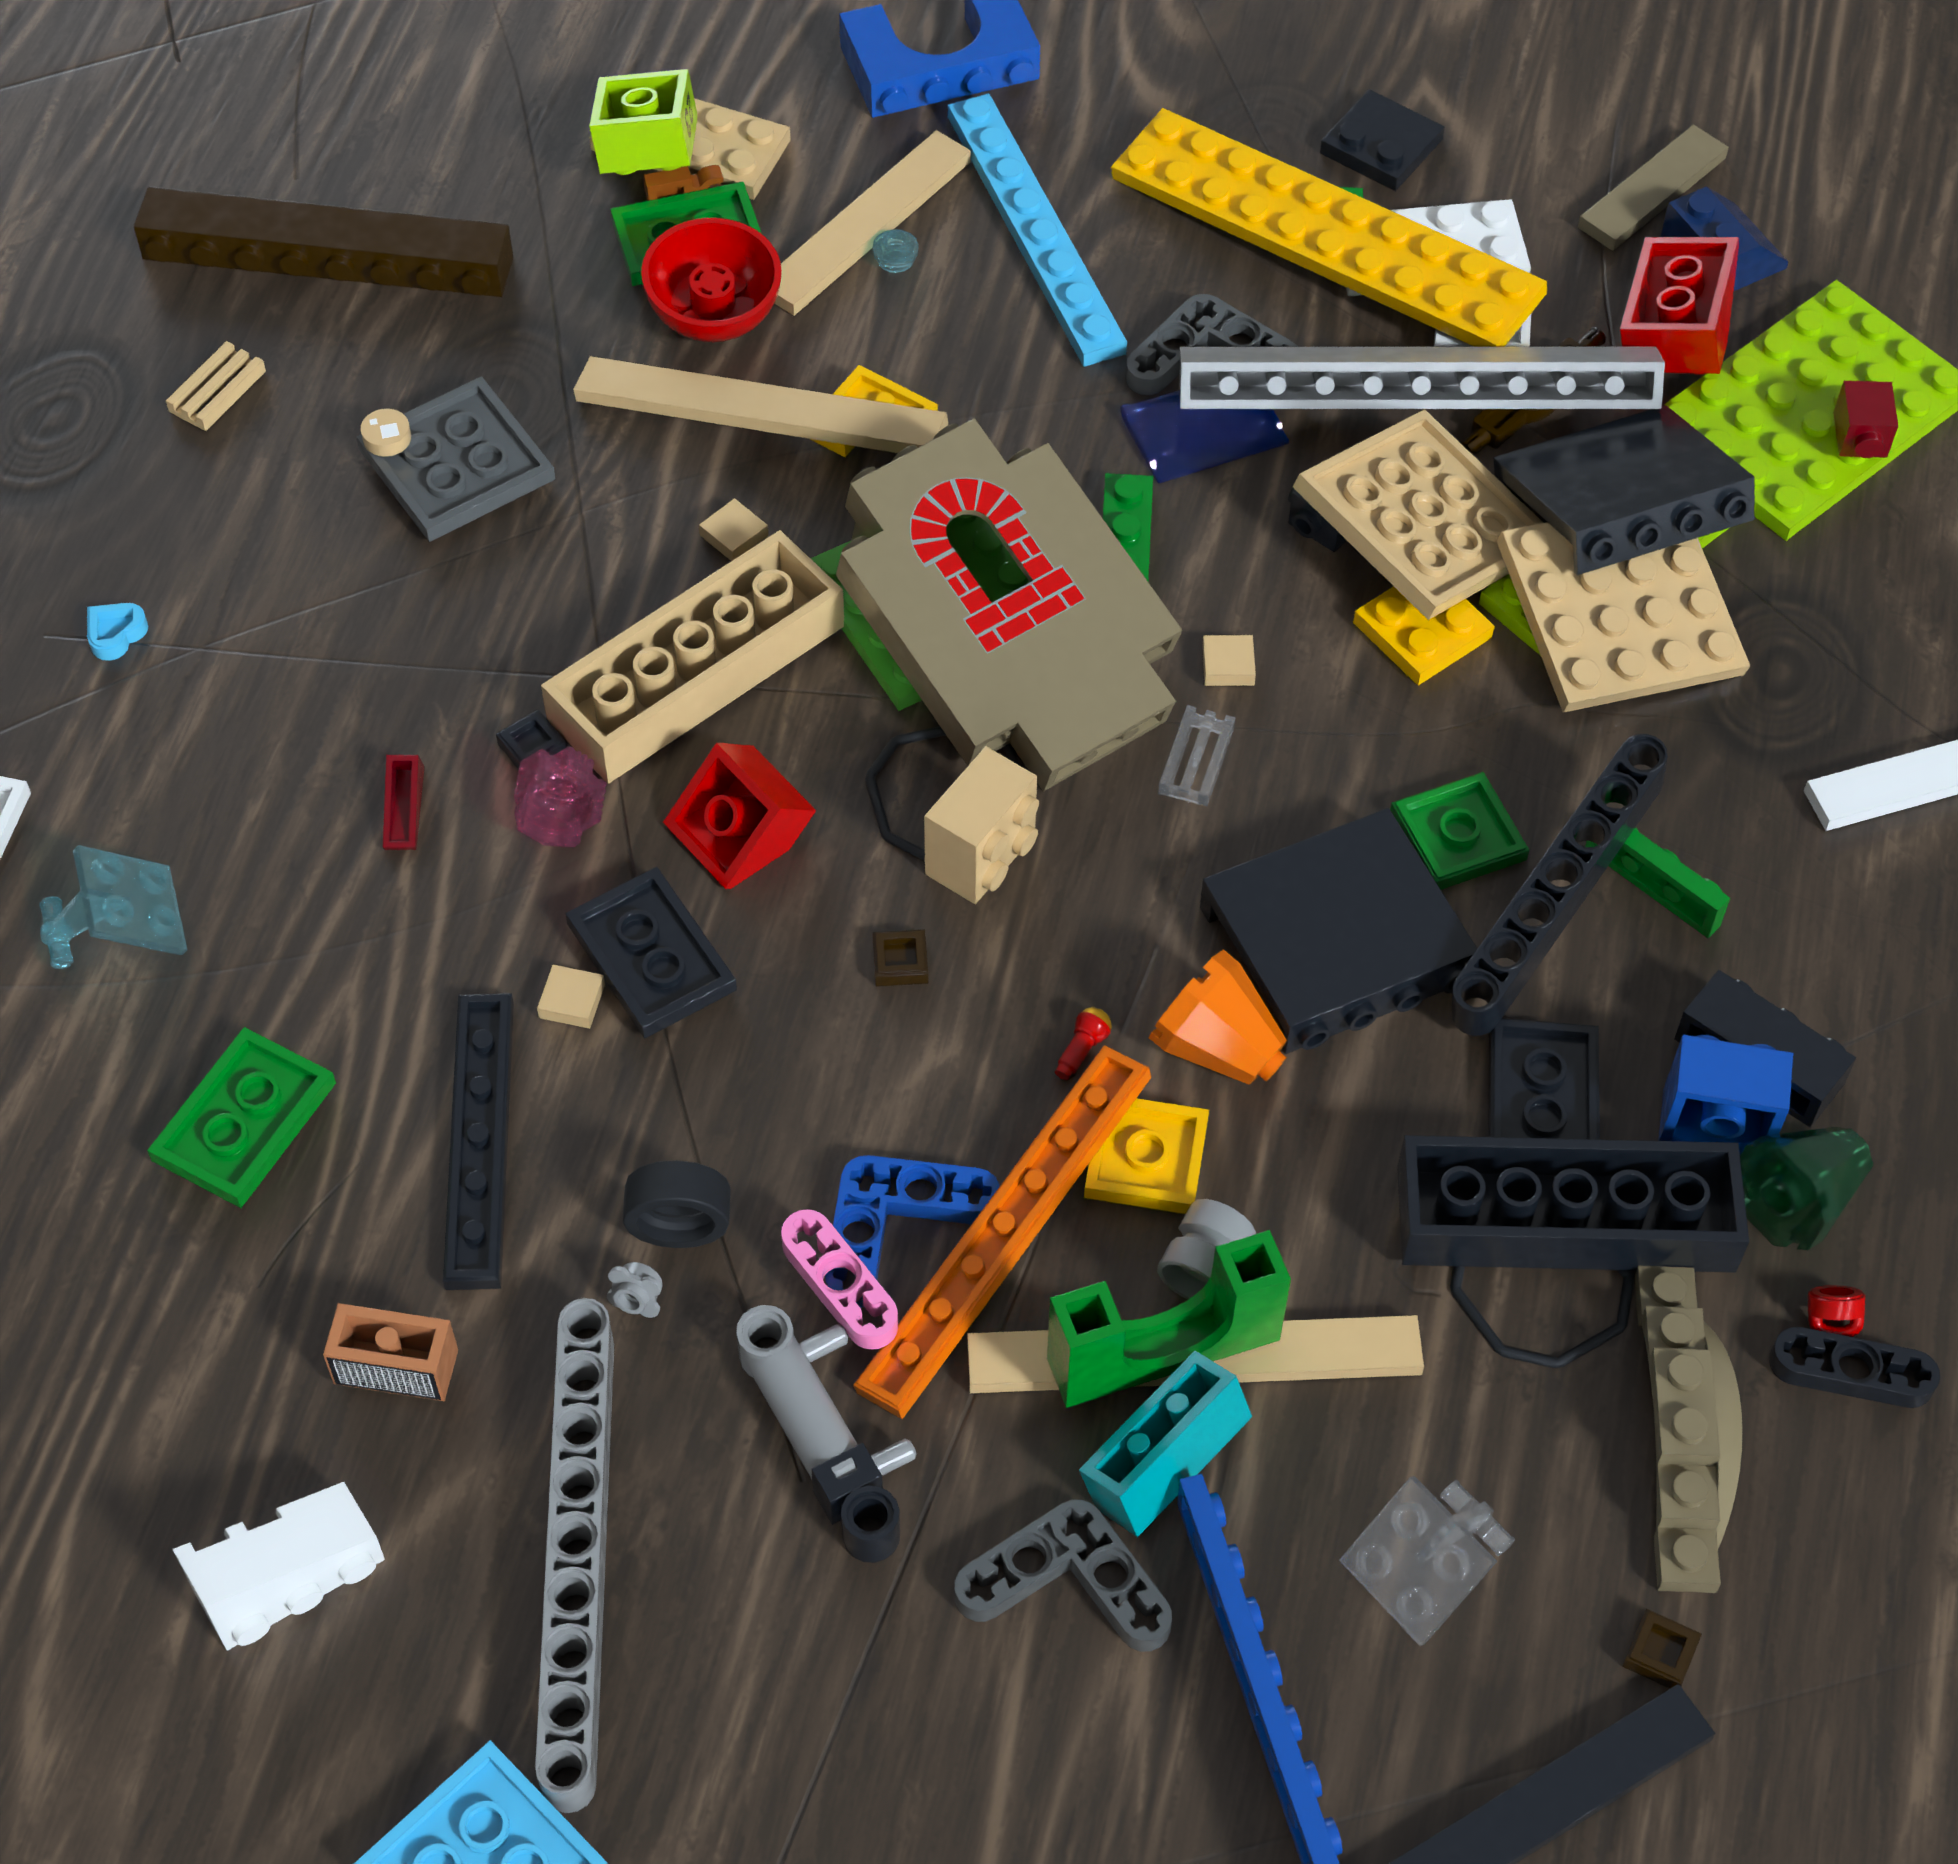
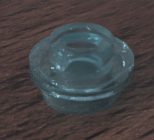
(895, 250)

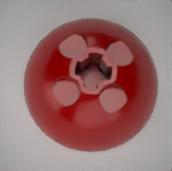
(711, 278)

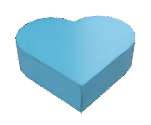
(113, 628)

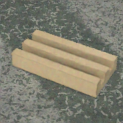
(209, 383)

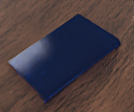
(1193, 440)

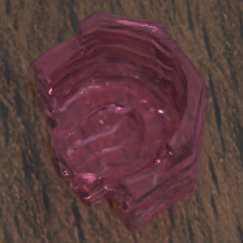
(558, 797)

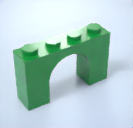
(1233, 1313)

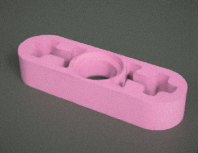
(839, 1302)

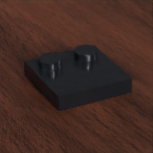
(1382, 140)

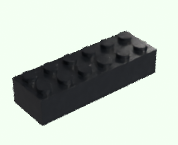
(1571, 1203)

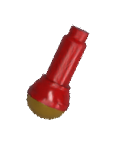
(1090, 1028)

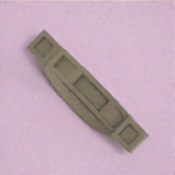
(1694, 1429)

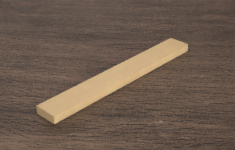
(756, 405)
(1305, 1352)

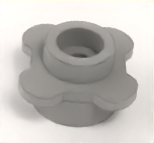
(635, 1289)

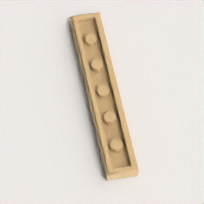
(872, 213)

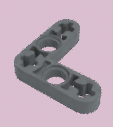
(1216, 325)
(1061, 1555)

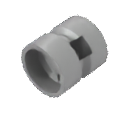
(1190, 1258)

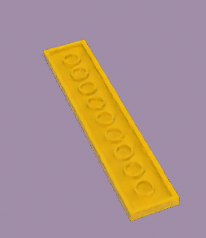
(1330, 231)

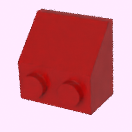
(738, 813)

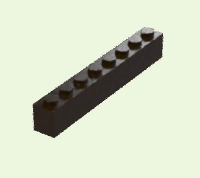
(324, 241)

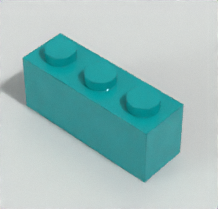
(1164, 1442)

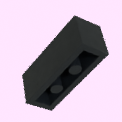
(1740, 1016)

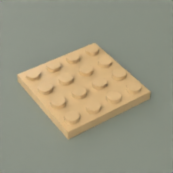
(1418, 511)
(1625, 626)

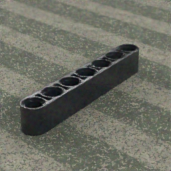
(1555, 904)

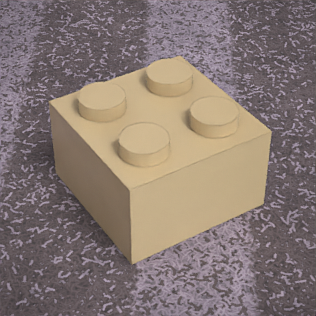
(981, 825)

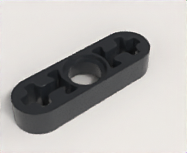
(1874, 1354)

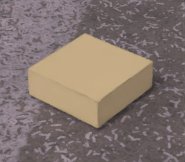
(733, 529)
(1228, 660)
(571, 996)

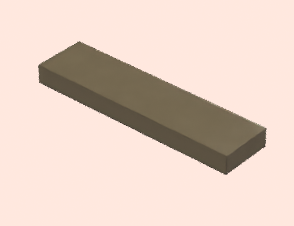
(1653, 187)

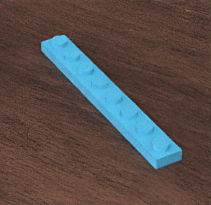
(1037, 231)

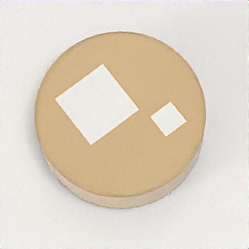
(386, 432)

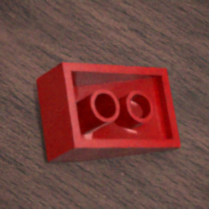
(1683, 301)

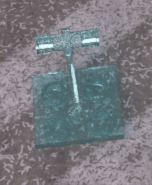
(117, 902)

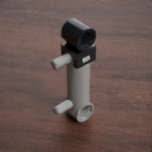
(841, 1471)

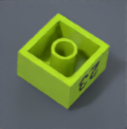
(644, 122)

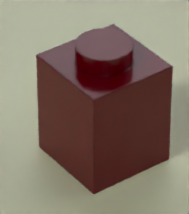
(1865, 419)

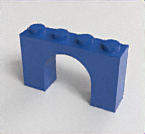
(902, 79)

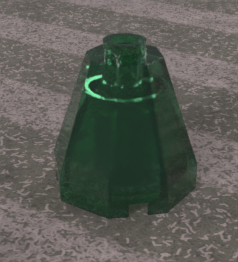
(1802, 1182)

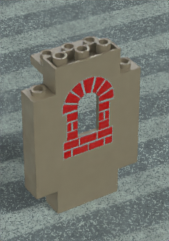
(1044, 667)

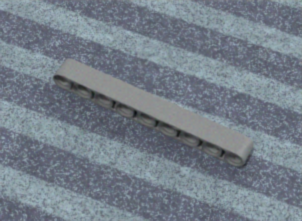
(577, 1573)

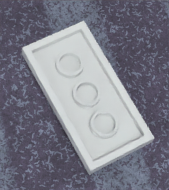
(1482, 225)

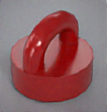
(1836, 1303)

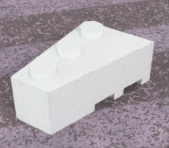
(281, 1565)

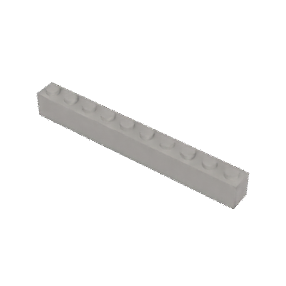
(1421, 378)

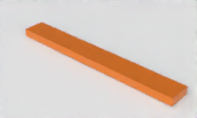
(1002, 1232)

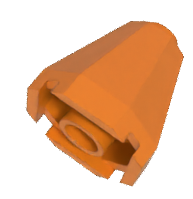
(1222, 1024)

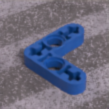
(876, 1203)

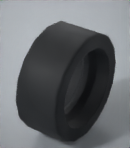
(676, 1204)

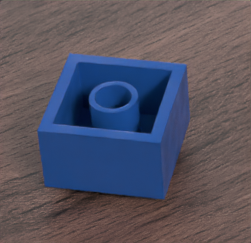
(1725, 1092)

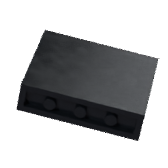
(1630, 486)
(1340, 928)

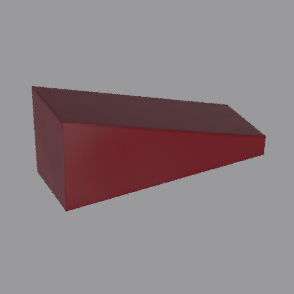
(402, 801)

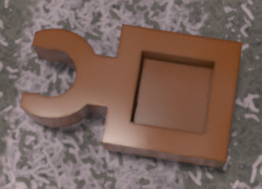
(680, 181)

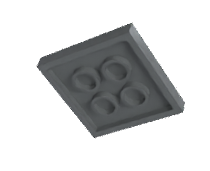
(461, 460)

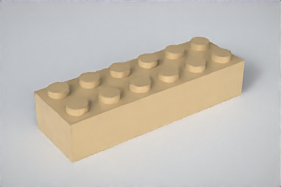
(693, 655)

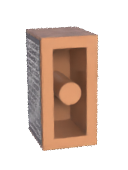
(391, 1352)

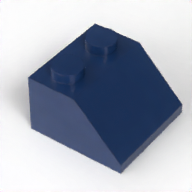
(1712, 215)

